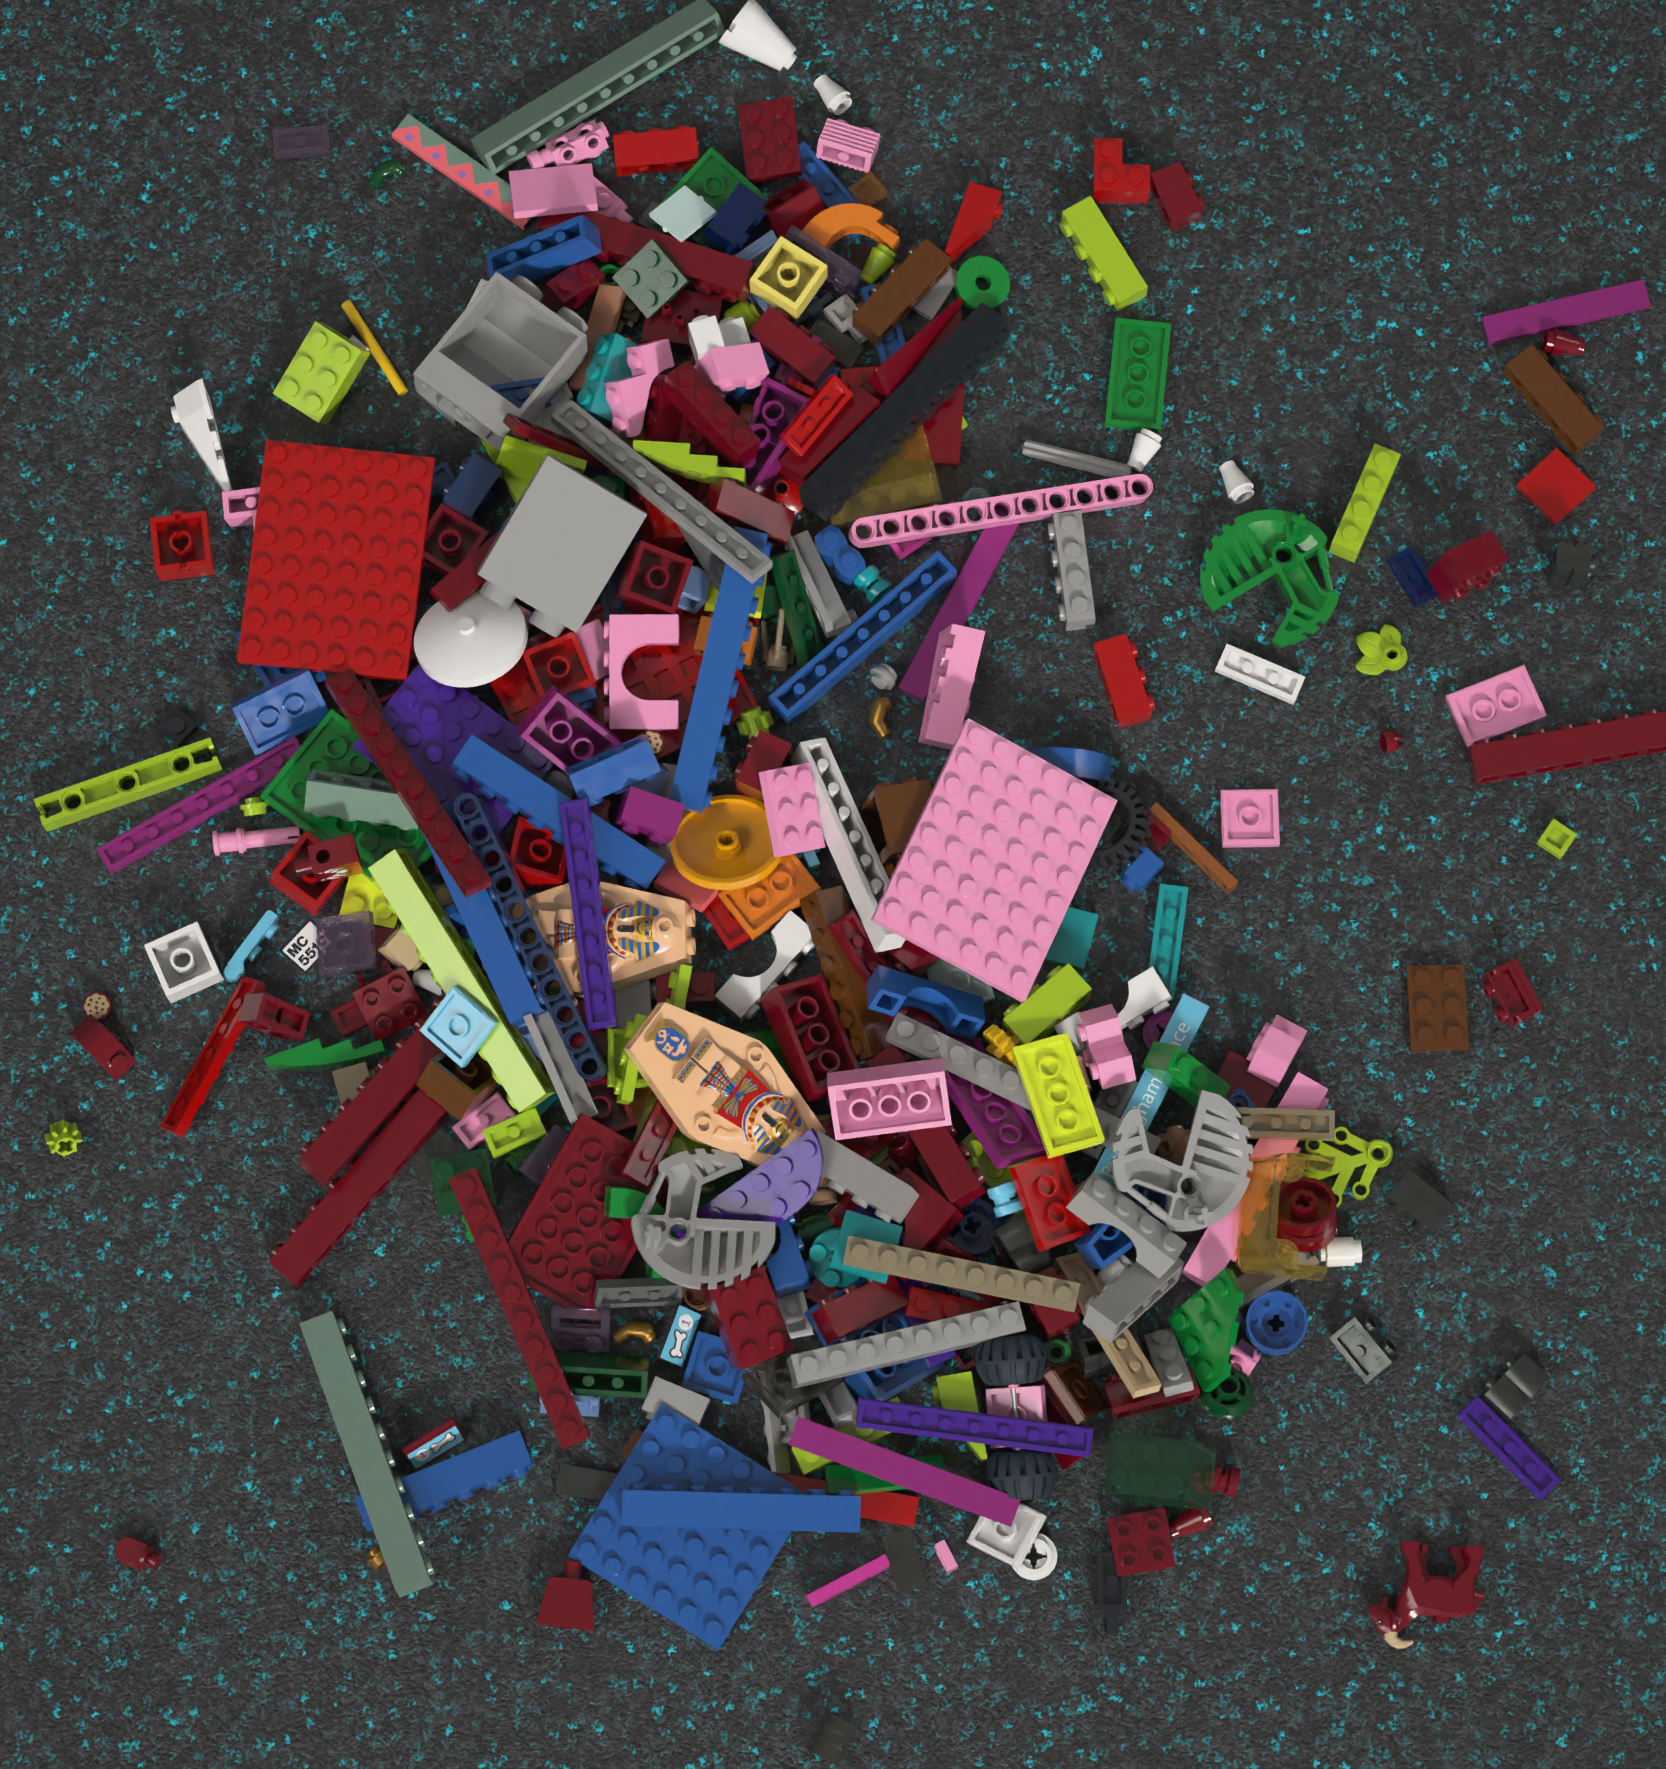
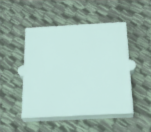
(683, 213)

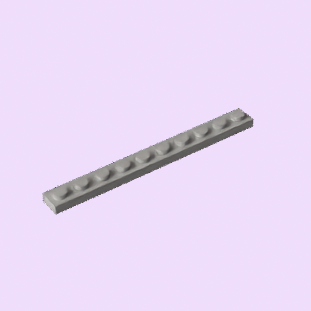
(662, 491)
(982, 1069)

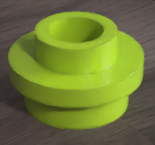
(254, 806)

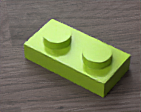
(514, 1133)

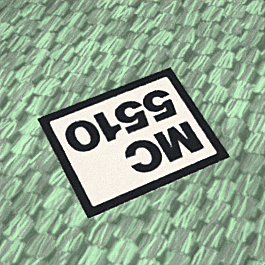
(302, 947)

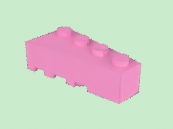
(950, 685)

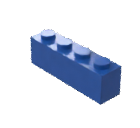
(547, 250)

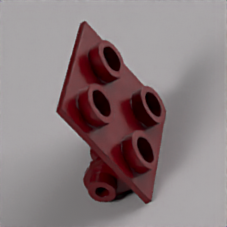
(1141, 1542)

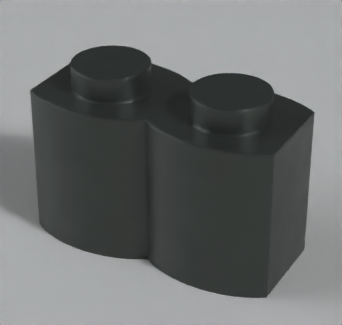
(1017, 1245)
(1515, 1387)

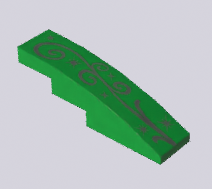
(313, 1057)

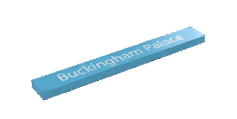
(1150, 1090)

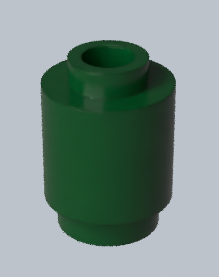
(812, 1226)

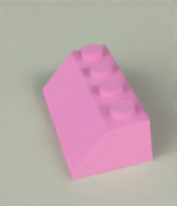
(889, 1099)

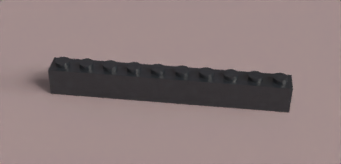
(904, 412)

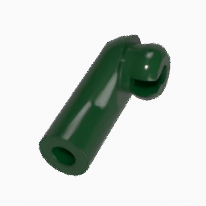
(385, 169)

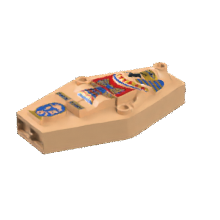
(643, 930)
(719, 1085)

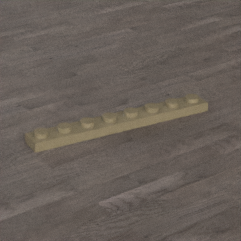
(961, 1274)

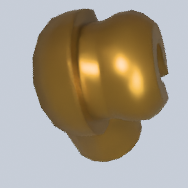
(876, 717)
(635, 1329)

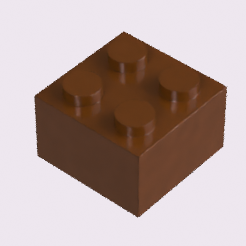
(456, 1087)

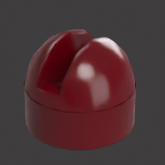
(1389, 741)

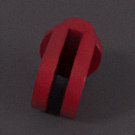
(138, 1553)

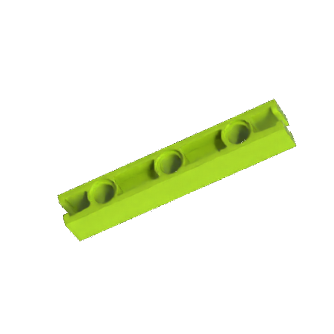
(106, 790)

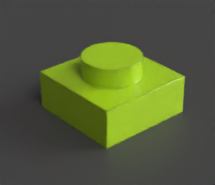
(1556, 839)

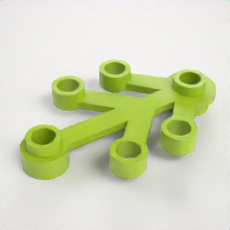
(1346, 1164)

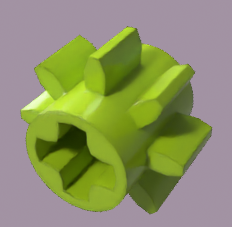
(753, 721)
(63, 1137)

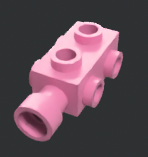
(574, 147)

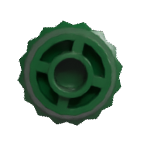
(1228, 1398)

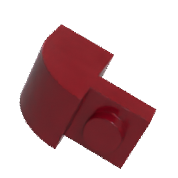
(103, 1047)

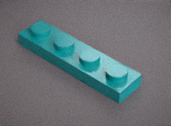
(1168, 933)

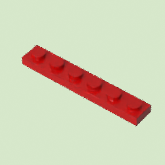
(209, 1062)

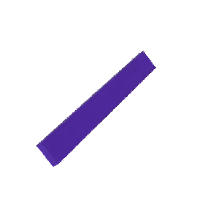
(588, 914)
(974, 1427)

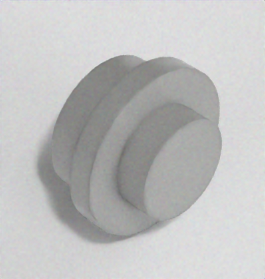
(883, 676)

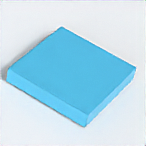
(459, 1026)

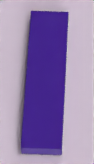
(1509, 1447)

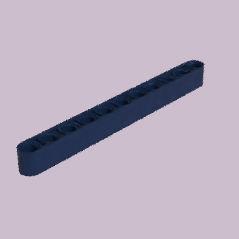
(541, 945)

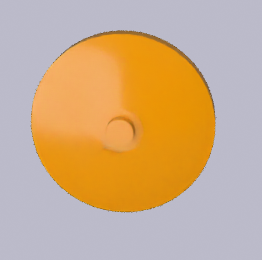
(725, 844)

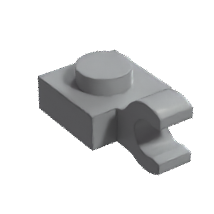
(841, 317)

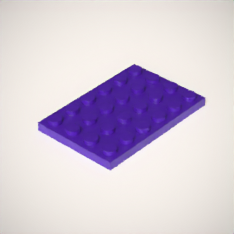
(434, 726)

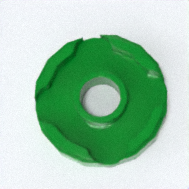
(991, 271)

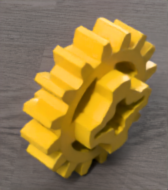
(1001, 1044)

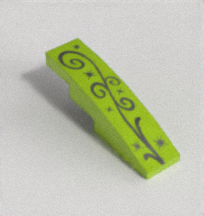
(679, 460)

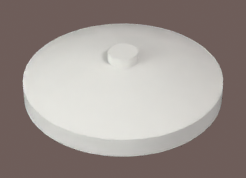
(471, 642)

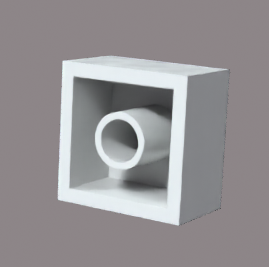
(183, 962)

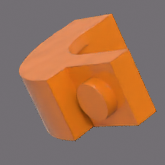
(851, 219)

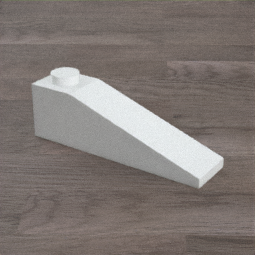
(198, 422)

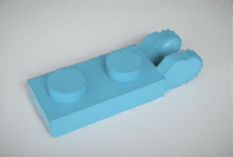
(250, 947)

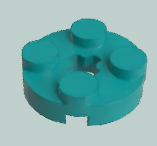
(820, 1260)

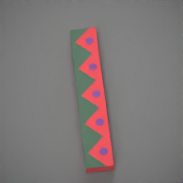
(458, 167)

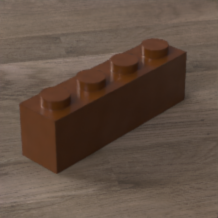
(901, 291)
(1553, 399)

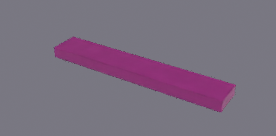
(1565, 312)

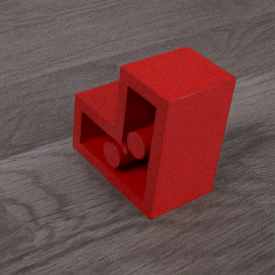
(1116, 181)

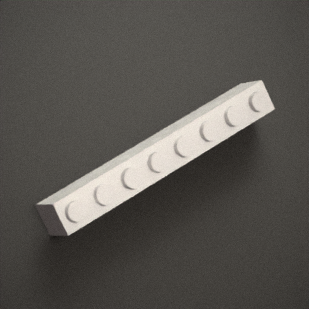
(848, 840)

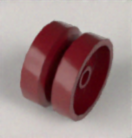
(1307, 1214)

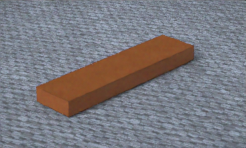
(1195, 851)

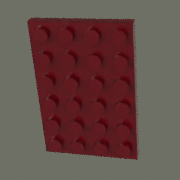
(563, 1233)

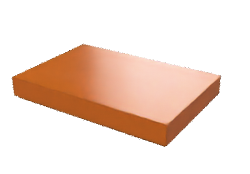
(771, 898)

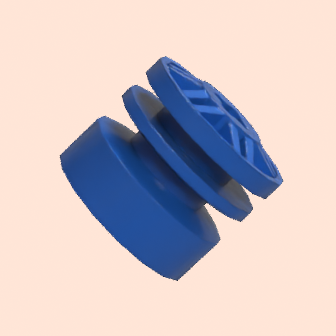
(1289, 1312)

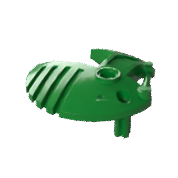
(1247, 557)

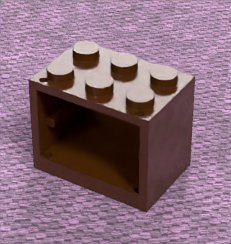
(892, 815)

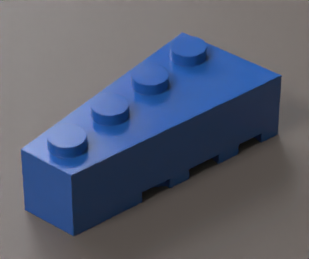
(1108, 1242)

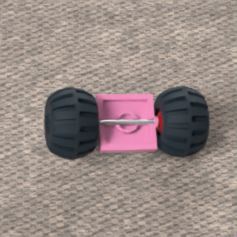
(1013, 1362)

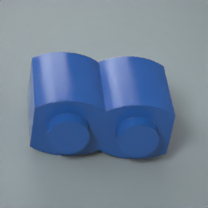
(836, 553)

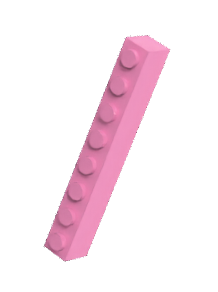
(1220, 1239)

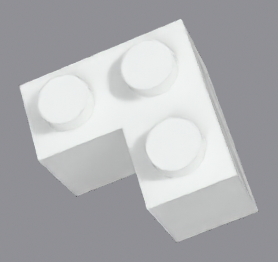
(708, 334)

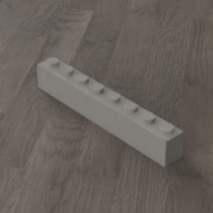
(905, 1344)

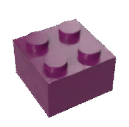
(648, 817)

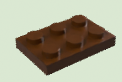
(1437, 1008)

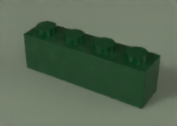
(604, 1374)

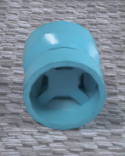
(1004, 1199)

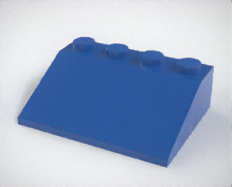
(886, 1381)

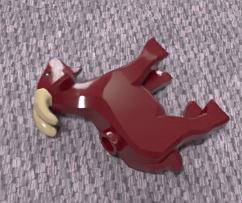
(1429, 1595)

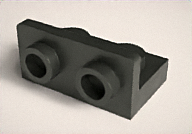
(1364, 1347)

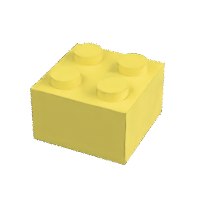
(788, 278)

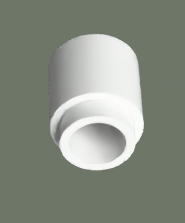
(1341, 1252)

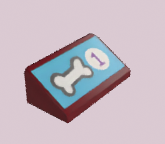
(433, 1444)

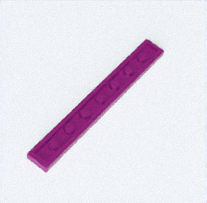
(959, 601)
(196, 808)
(904, 1471)

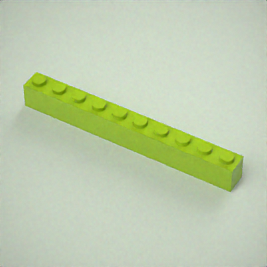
(452, 965)

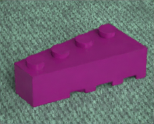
(771, 415)

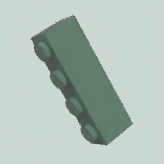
(355, 799)

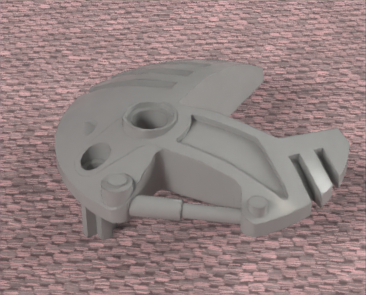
(1212, 1162)
(712, 1247)

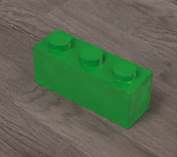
(1182, 1072)

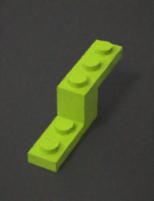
(625, 1086)

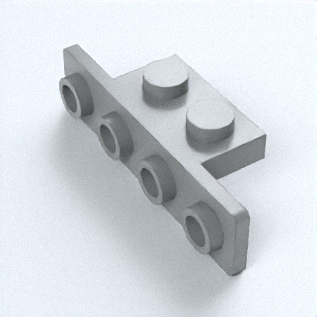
(778, 1435)

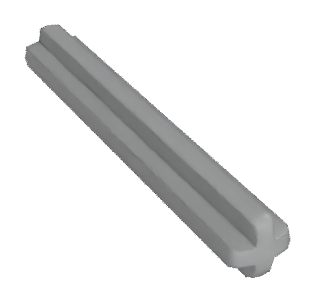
(1075, 459)

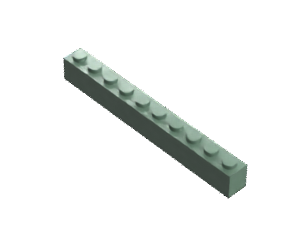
(598, 85)
(366, 1453)

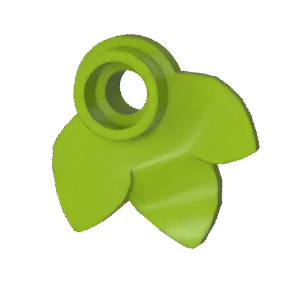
(1377, 648)

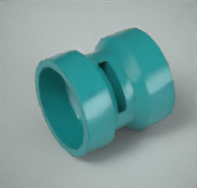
(873, 584)

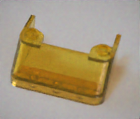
(1257, 1246)

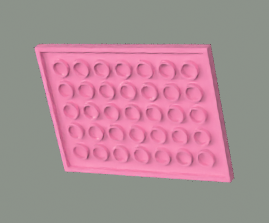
(994, 860)

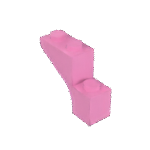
(630, 394)

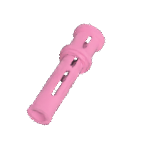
(241, 839)

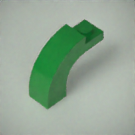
(627, 1202)

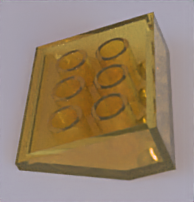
(901, 484)

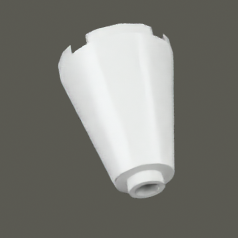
(759, 38)

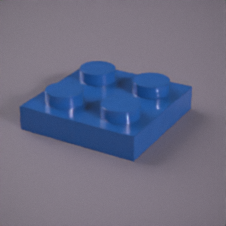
(711, 1371)

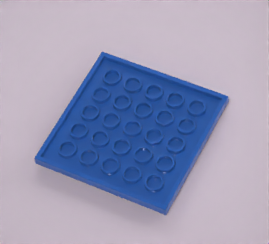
(683, 1573)

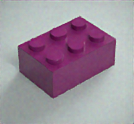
(565, 730)

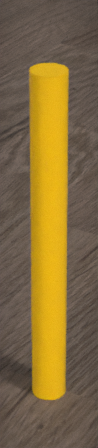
(374, 348)

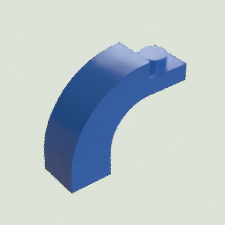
(1079, 763)

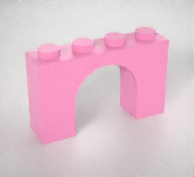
(626, 635)

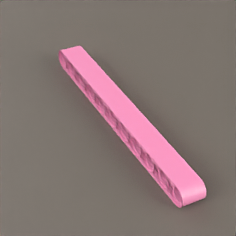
(990, 519)

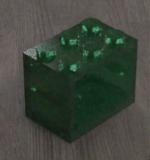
(1160, 1471)

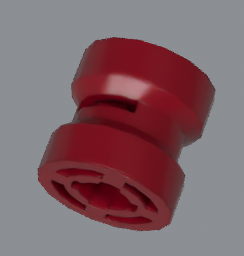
(1226, 1480)

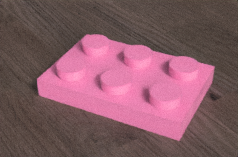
(792, 809)

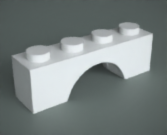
(743, 994)
(1145, 995)

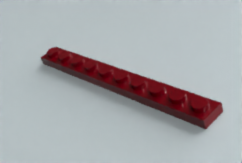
(408, 783)
(519, 1308)

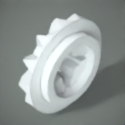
(1043, 1566)

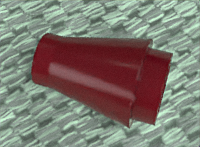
(1561, 343)
(904, 1154)
(1191, 1522)

